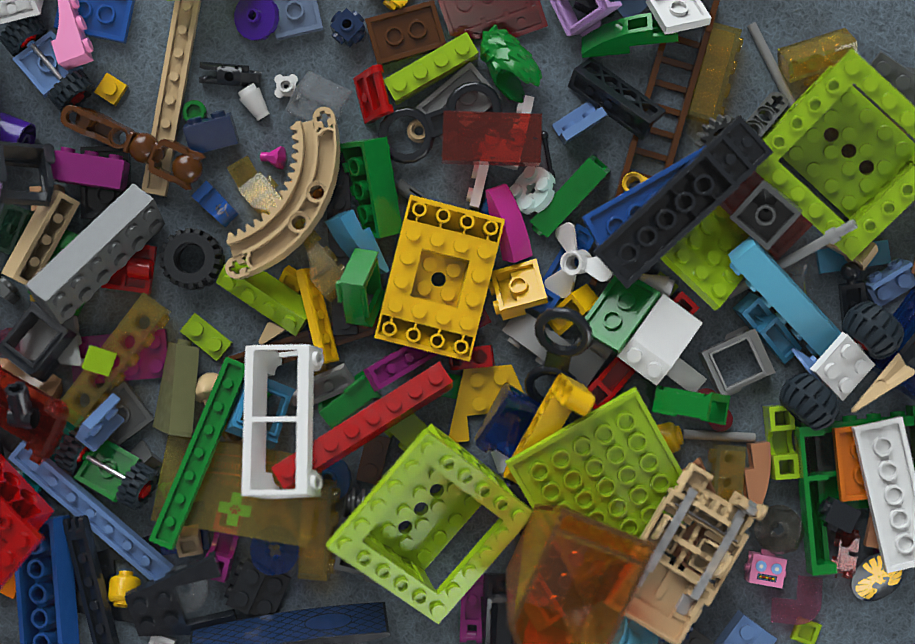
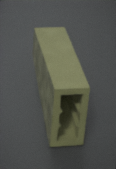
(178, 390)

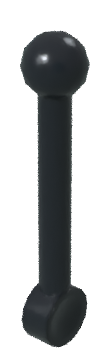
(545, 135)

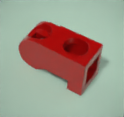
(481, 357)

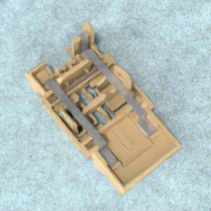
(673, 599)

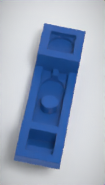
(584, 242)

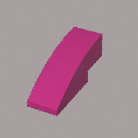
(514, 237)

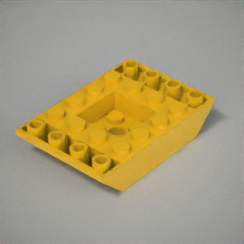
(444, 241)

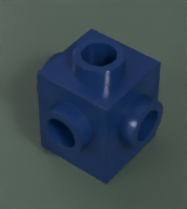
(347, 35)

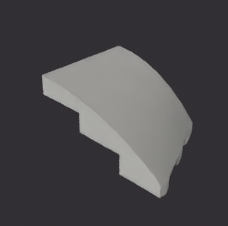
(40, 336)

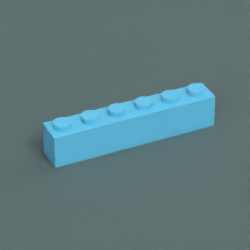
(784, 295)

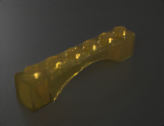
(324, 272)

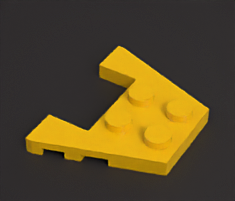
(476, 395)

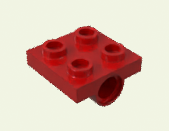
(136, 274)

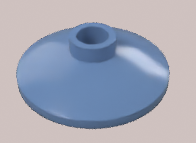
(806, 361)

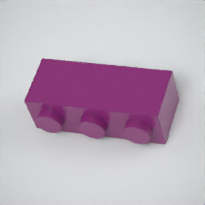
(90, 169)

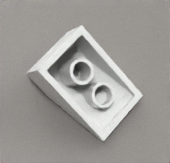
(660, 339)

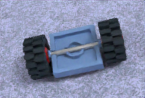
(36, 59)

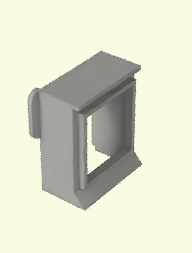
(731, 339)

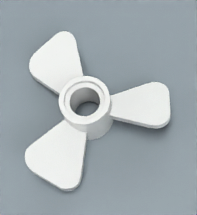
(563, 281)

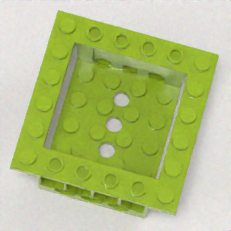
(798, 137)
(399, 556)

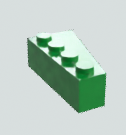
(373, 185)

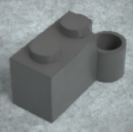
(589, 362)

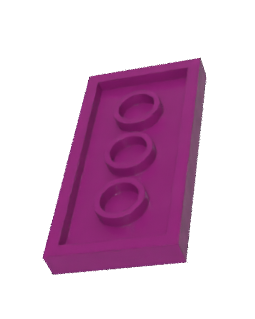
(149, 365)

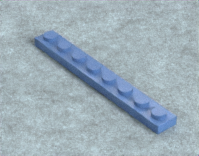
(101, 519)

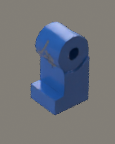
(214, 203)

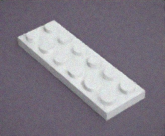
(889, 489)

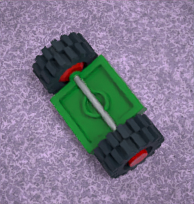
(108, 471)

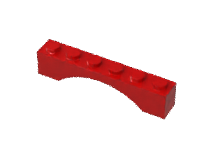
(618, 372)

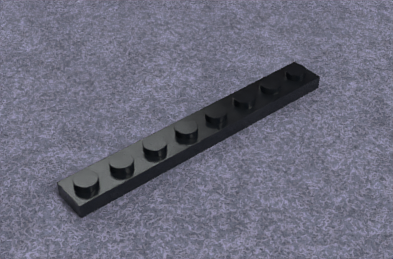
(340, 203)

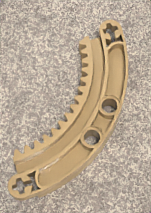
(315, 169)

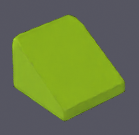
(99, 360)

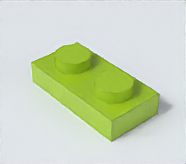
(206, 336)

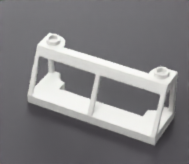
(260, 363)

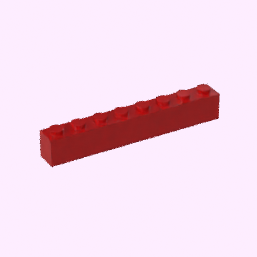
(369, 423)

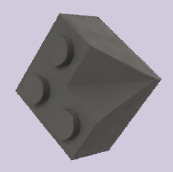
(766, 214)

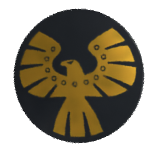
(872, 582)

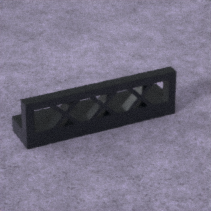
(612, 99)

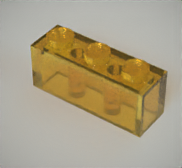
(814, 54)

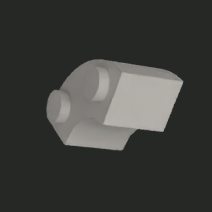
(522, 332)

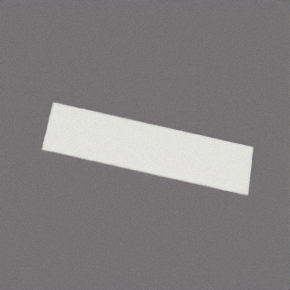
(686, 376)

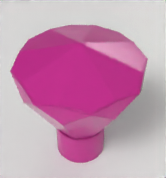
(276, 157)

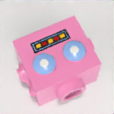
(765, 569)

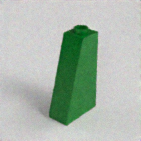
(570, 196)

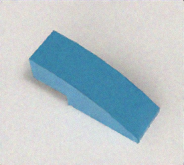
(350, 235)
(768, 326)

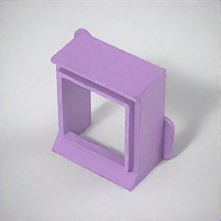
(588, 23)

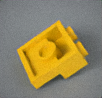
(517, 289)

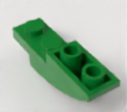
(620, 34)

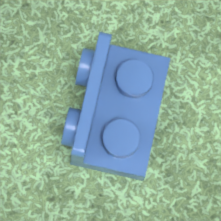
(578, 122)
(890, 282)
(100, 424)

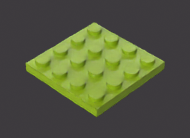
(703, 257)

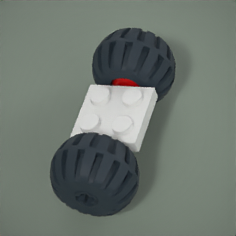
(866, 331)

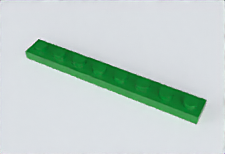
(199, 454)

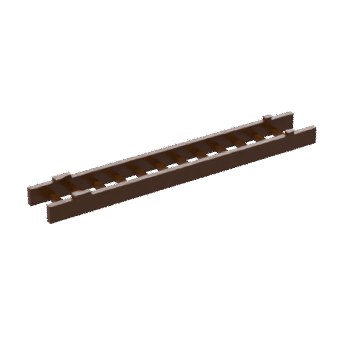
(681, 114)

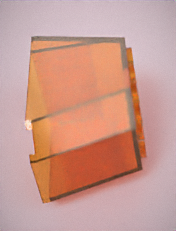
(572, 578)

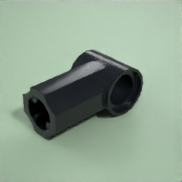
(21, 411)

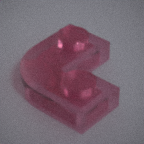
(804, 607)

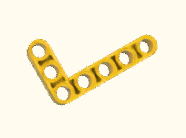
(553, 412)

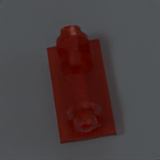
(846, 543)

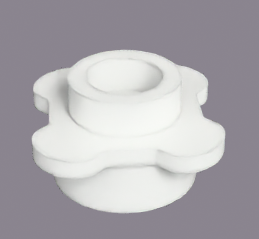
(281, 81)

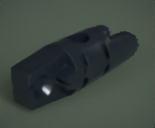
(241, 74)

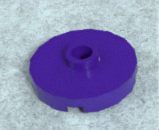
(264, 23)

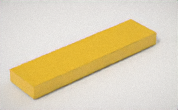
(317, 316)

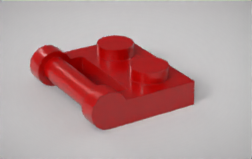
(372, 94)

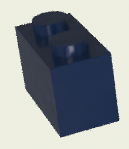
(211, 133)

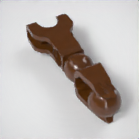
(141, 146)

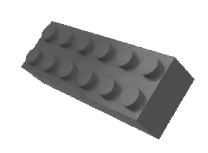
(96, 254)

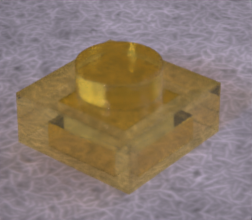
(242, 171)

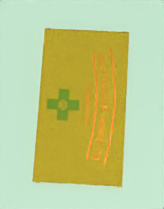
(220, 499)

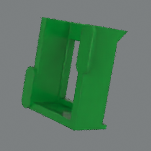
(357, 281)
(349, 402)
(706, 407)

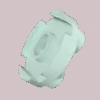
(534, 178)

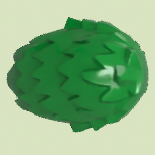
(507, 62)

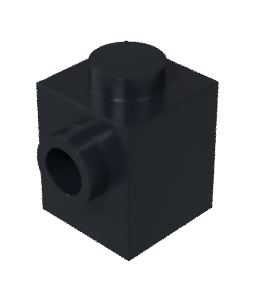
(838, 515)

